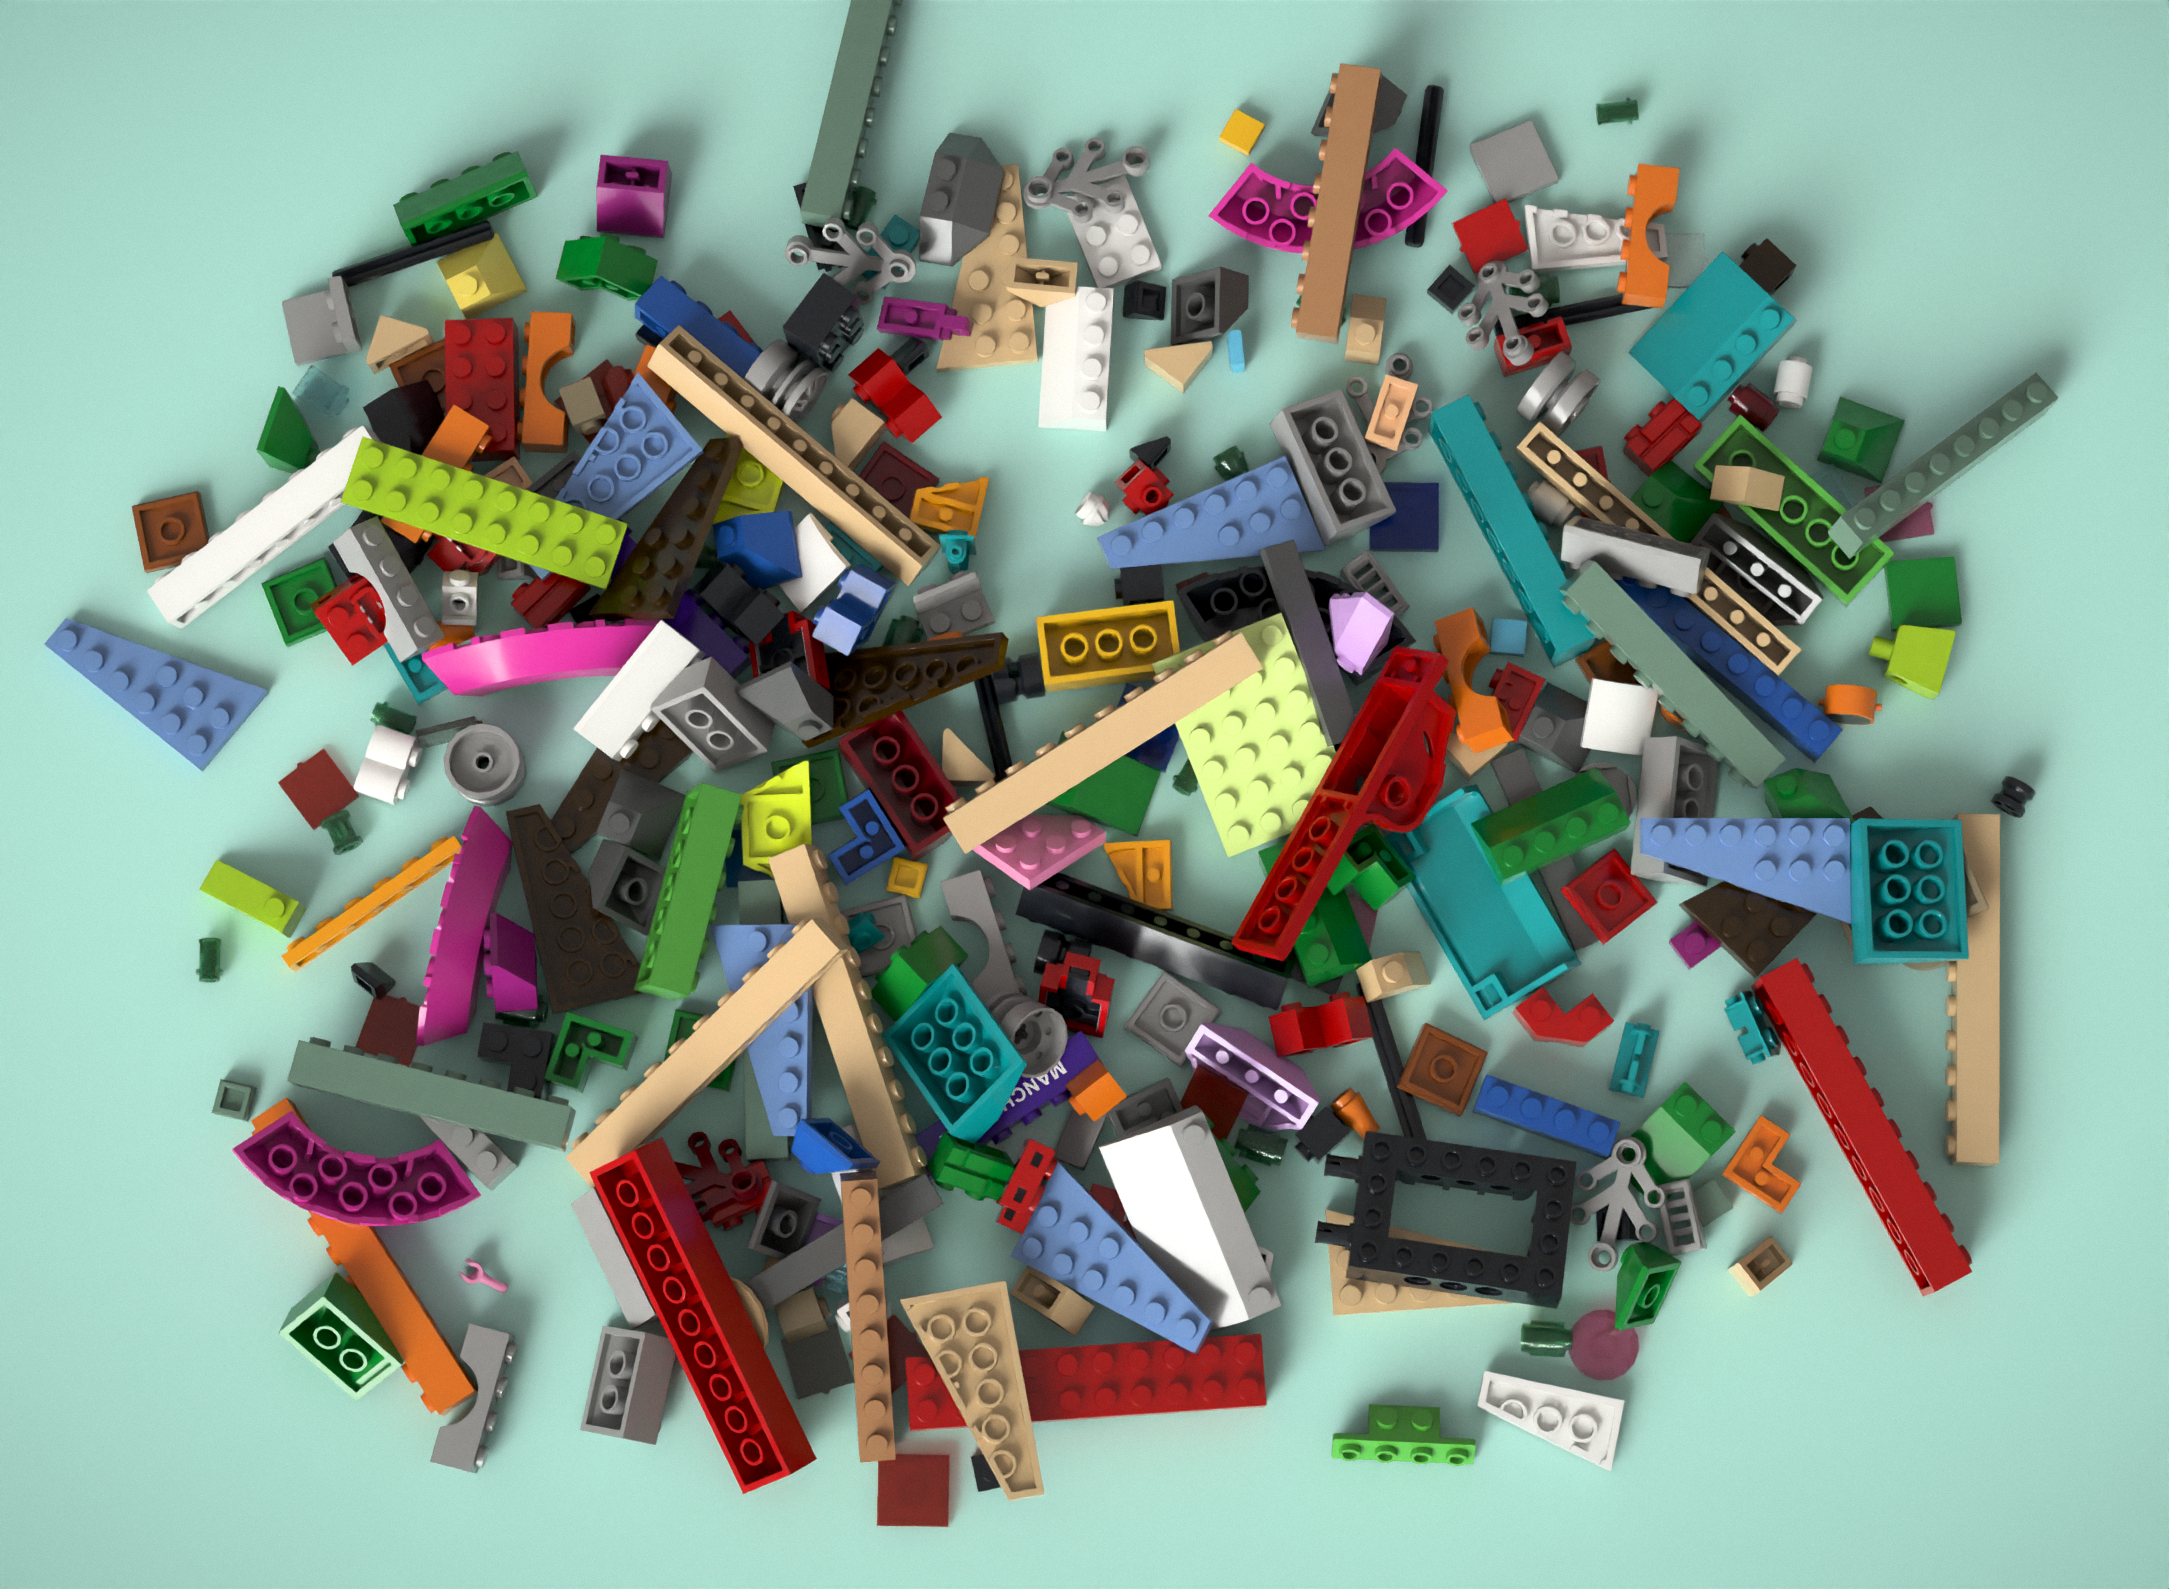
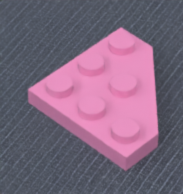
(1041, 846)

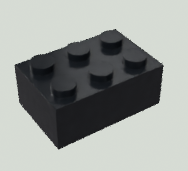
(825, 324)

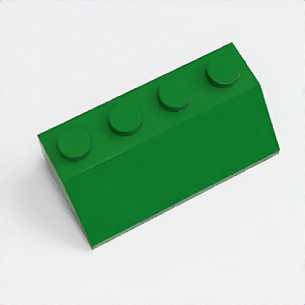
(465, 199)
(1550, 826)
(1331, 938)

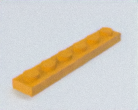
(362, 910)

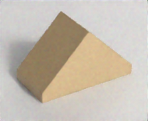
(1042, 280)
(394, 341)
(1179, 363)
(1747, 487)
(1466, 760)
(961, 764)
(1760, 1266)

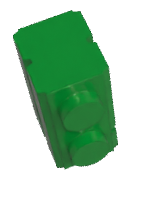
(970, 1167)

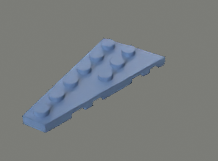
(629, 457)
(1219, 523)
(1776, 857)
(1096, 1256)

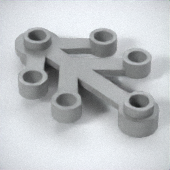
(1083, 180)
(855, 257)
(1493, 280)
(1367, 408)
(1618, 1198)

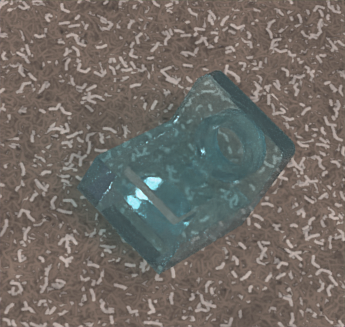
(321, 392)

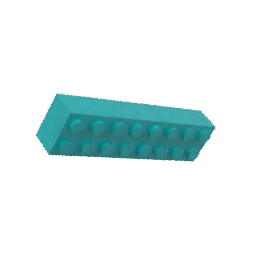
(1509, 527)

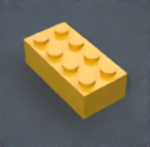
(1106, 645)

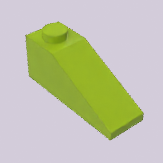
(253, 898)

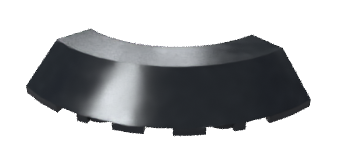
(407, 420)
(1246, 596)

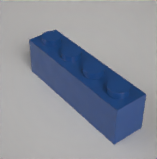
(667, 306)
(1546, 1117)

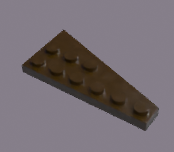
(664, 559)
(896, 677)
(581, 811)
(1749, 923)
(576, 944)

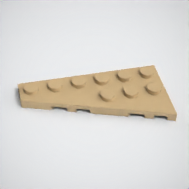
(1002, 321)
(1365, 1297)
(978, 1358)

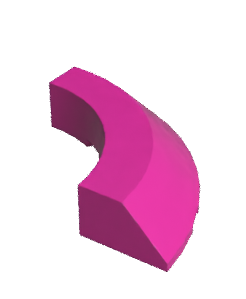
(1278, 211)
(537, 655)
(459, 940)
(352, 1184)

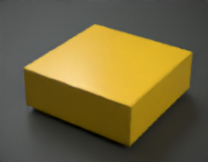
(1241, 132)
(907, 877)

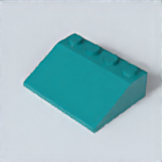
(1712, 336)
(1907, 891)
(957, 1055)

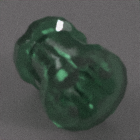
(341, 832)

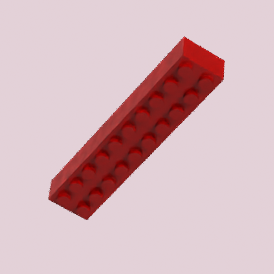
(1861, 1127)
(703, 1316)
(1111, 1381)

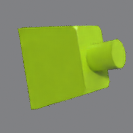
(1915, 657)

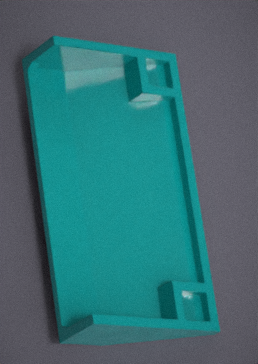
(1493, 935)

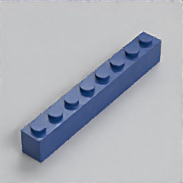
(1736, 669)

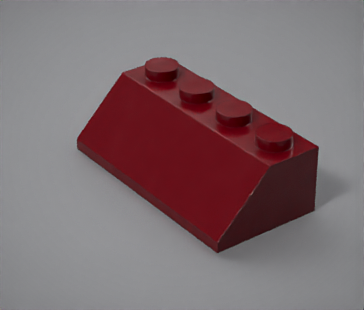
(903, 781)

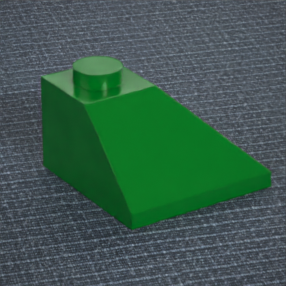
(286, 437)
(1860, 440)
(1676, 502)
(1804, 795)
(1643, 1284)

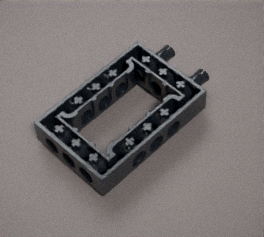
(1444, 1267)

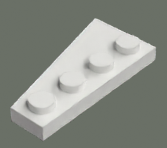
(1581, 241)
(1566, 1417)

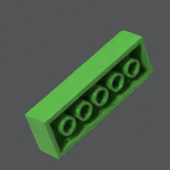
(1803, 513)
(689, 892)

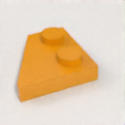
(949, 507)
(1145, 870)

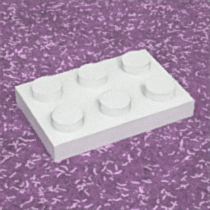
(1115, 243)

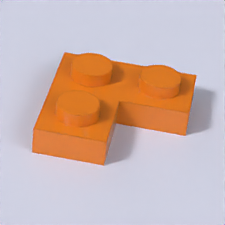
(1753, 1167)

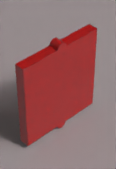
(1489, 235)

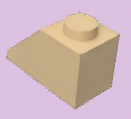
(1365, 329)
(854, 432)
(1392, 975)
(1052, 1300)

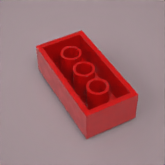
(485, 379)

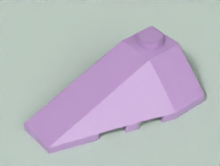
(1358, 629)

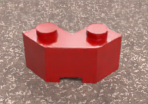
(897, 400)
(1548, 1023)
(1334, 1024)

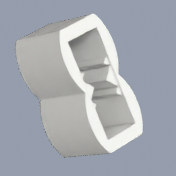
(387, 765)

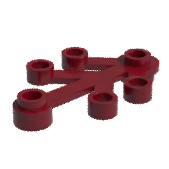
(710, 1177)

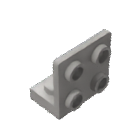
(322, 324)
(953, 606)

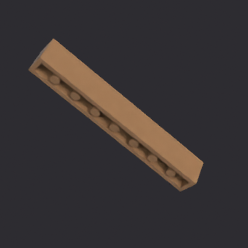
(1338, 203)
(867, 1316)

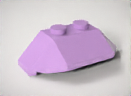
(1277, 1087)

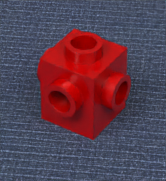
(1144, 488)

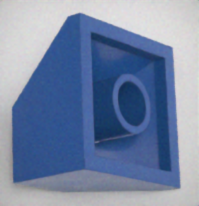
(761, 546)
(828, 1148)

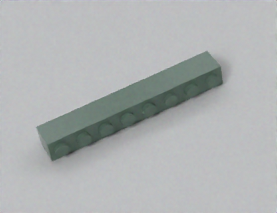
(849, 111)
(1942, 465)
(1671, 674)
(760, 905)
(432, 1095)

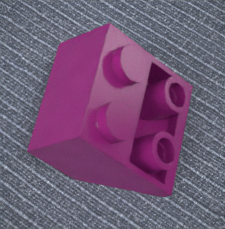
(633, 196)
(511, 964)

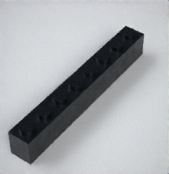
(1155, 938)

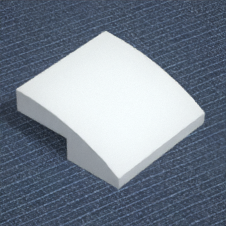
(819, 564)
(1618, 716)

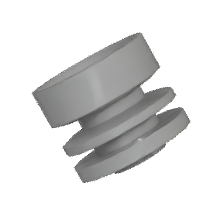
(782, 383)
(1033, 1029)

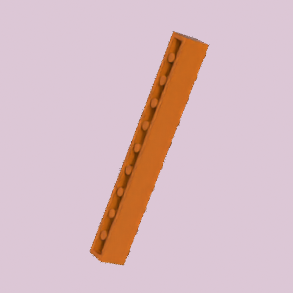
(391, 1299)

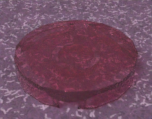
(1602, 1349)

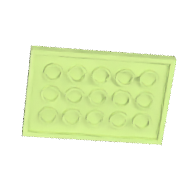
(1256, 743)

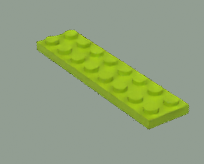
(484, 513)

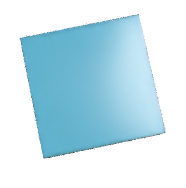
(1235, 351)
(1508, 637)

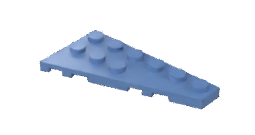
(172, 697)
(784, 1050)

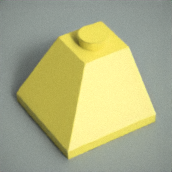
(481, 277)

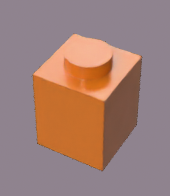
(1094, 1091)

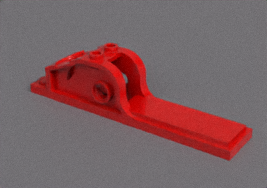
(1397, 793)

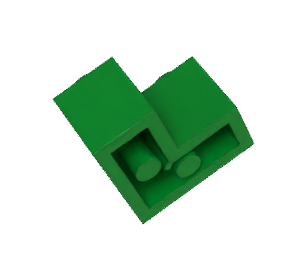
(606, 265)
(1372, 869)
(915, 970)
(582, 1043)

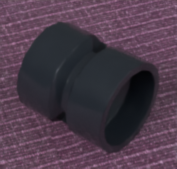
(1030, 681)
(1054, 949)

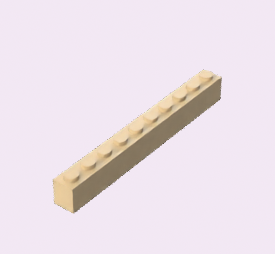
(793, 455)
(1607, 504)
(1101, 742)
(1976, 1010)
(851, 1024)
(710, 1048)

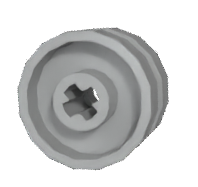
(1554, 393)
(496, 782)

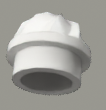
(1093, 510)

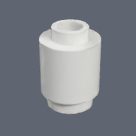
(1792, 382)
(1550, 503)

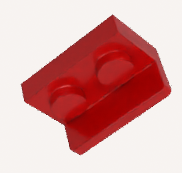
(1517, 692)

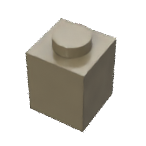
(583, 406)
(802, 1316)

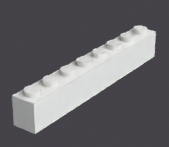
(258, 534)

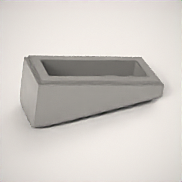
(1368, 560)
(1696, 1228)

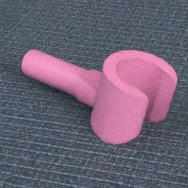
(479, 1275)

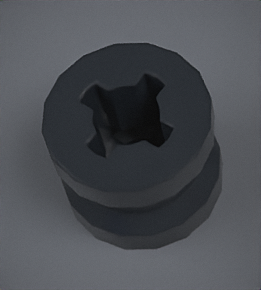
(2013, 796)

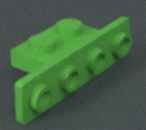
(1405, 1436)

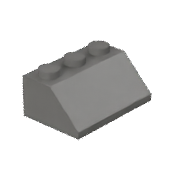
(712, 717)
(629, 1385)

